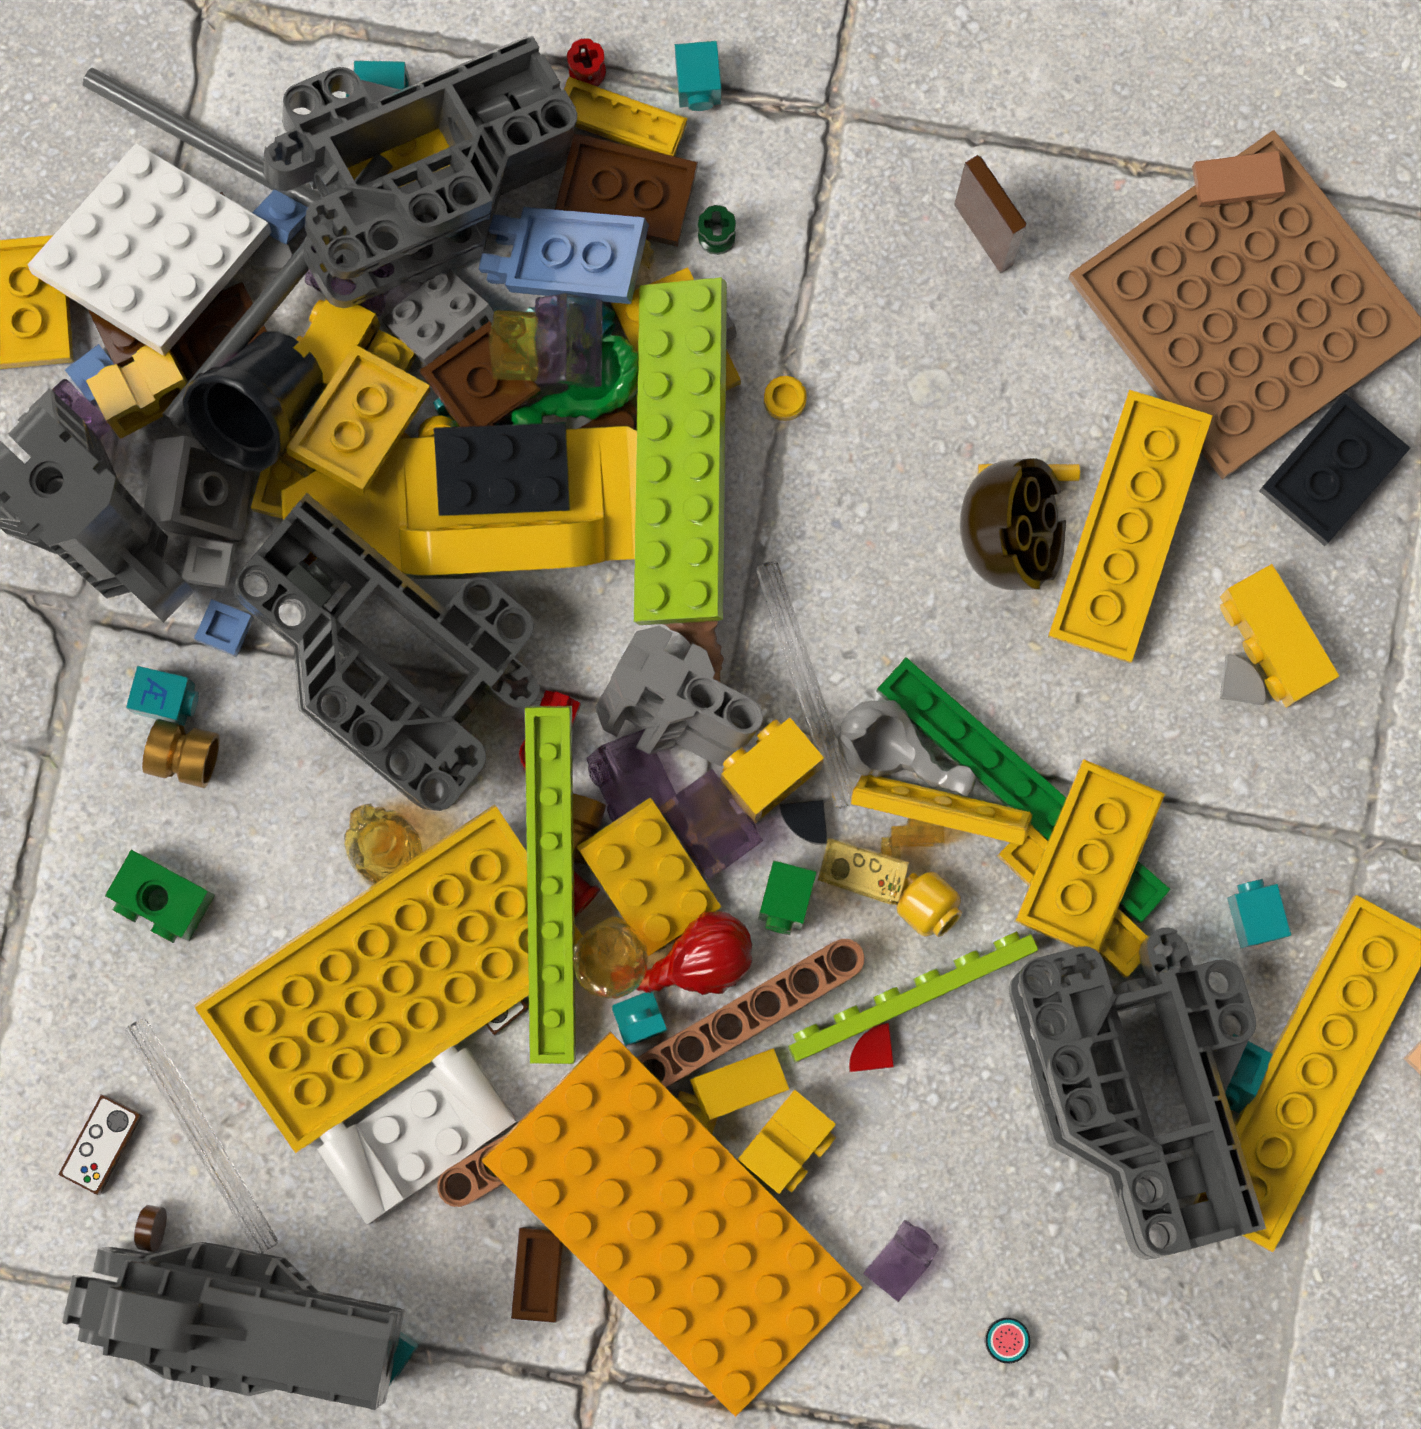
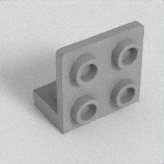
(438, 316)

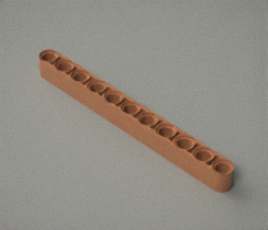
(705, 1030)

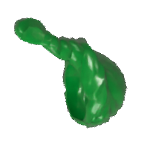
(618, 387)

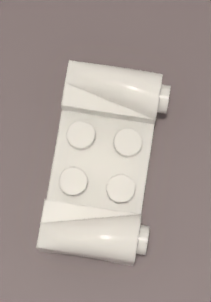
(416, 1135)

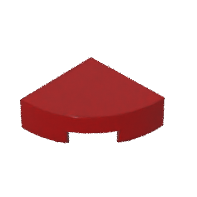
(872, 1050)

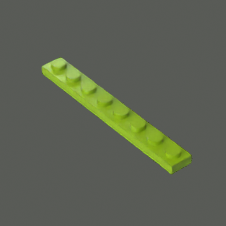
(550, 884)

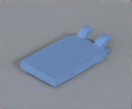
(568, 254)

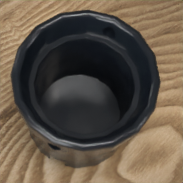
(253, 402)

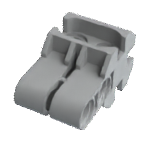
(676, 701)

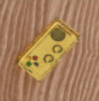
(863, 871)

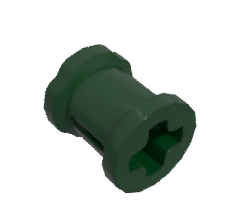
(721, 216)

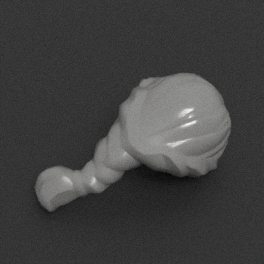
(882, 740)

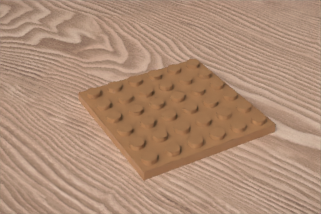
(1249, 309)

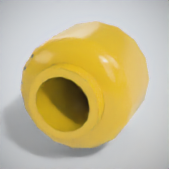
(929, 904)

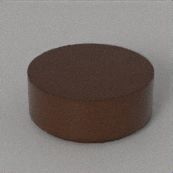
(150, 1228)

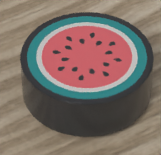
(1007, 1340)

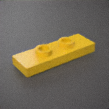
(625, 119)

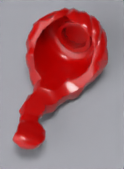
(705, 958)

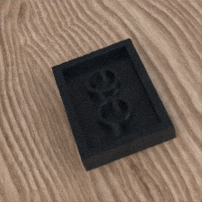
(502, 468)
(1334, 469)

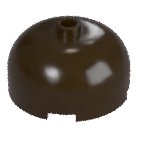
(998, 522)

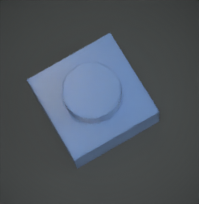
(283, 214)
(87, 367)
(224, 628)

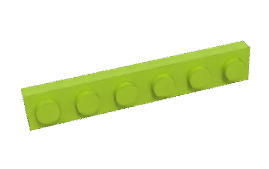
(928, 987)

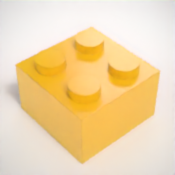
(771, 768)

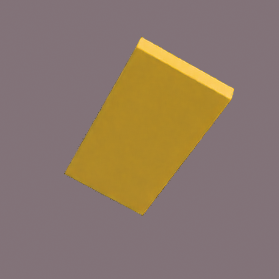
(1089, 857)

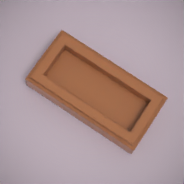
(1238, 179)

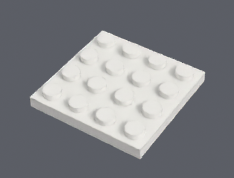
(149, 249)

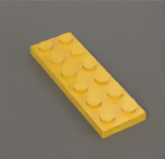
(1130, 526)

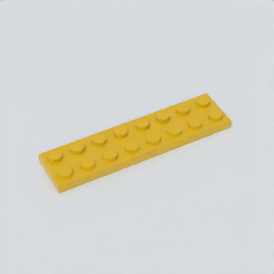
(1324, 1057)

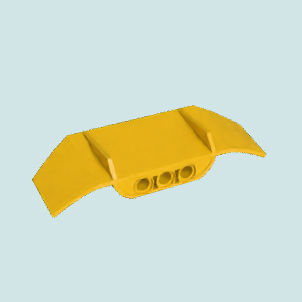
(404, 525)

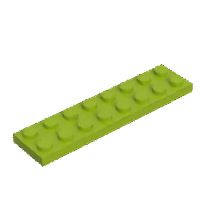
(680, 452)

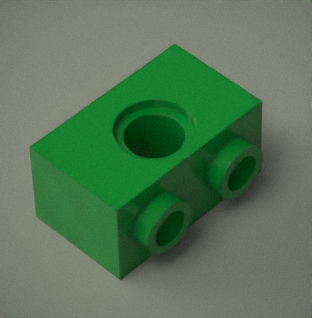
(136, 882)
(786, 897)

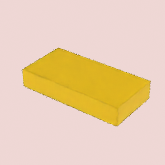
(739, 1084)

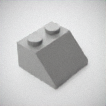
(196, 492)

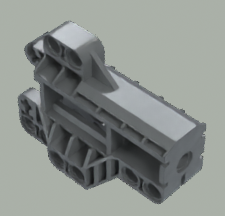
(487, 154)
(78, 509)
(432, 606)
(1124, 1144)
(235, 1323)

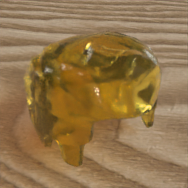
(379, 842)
(610, 959)

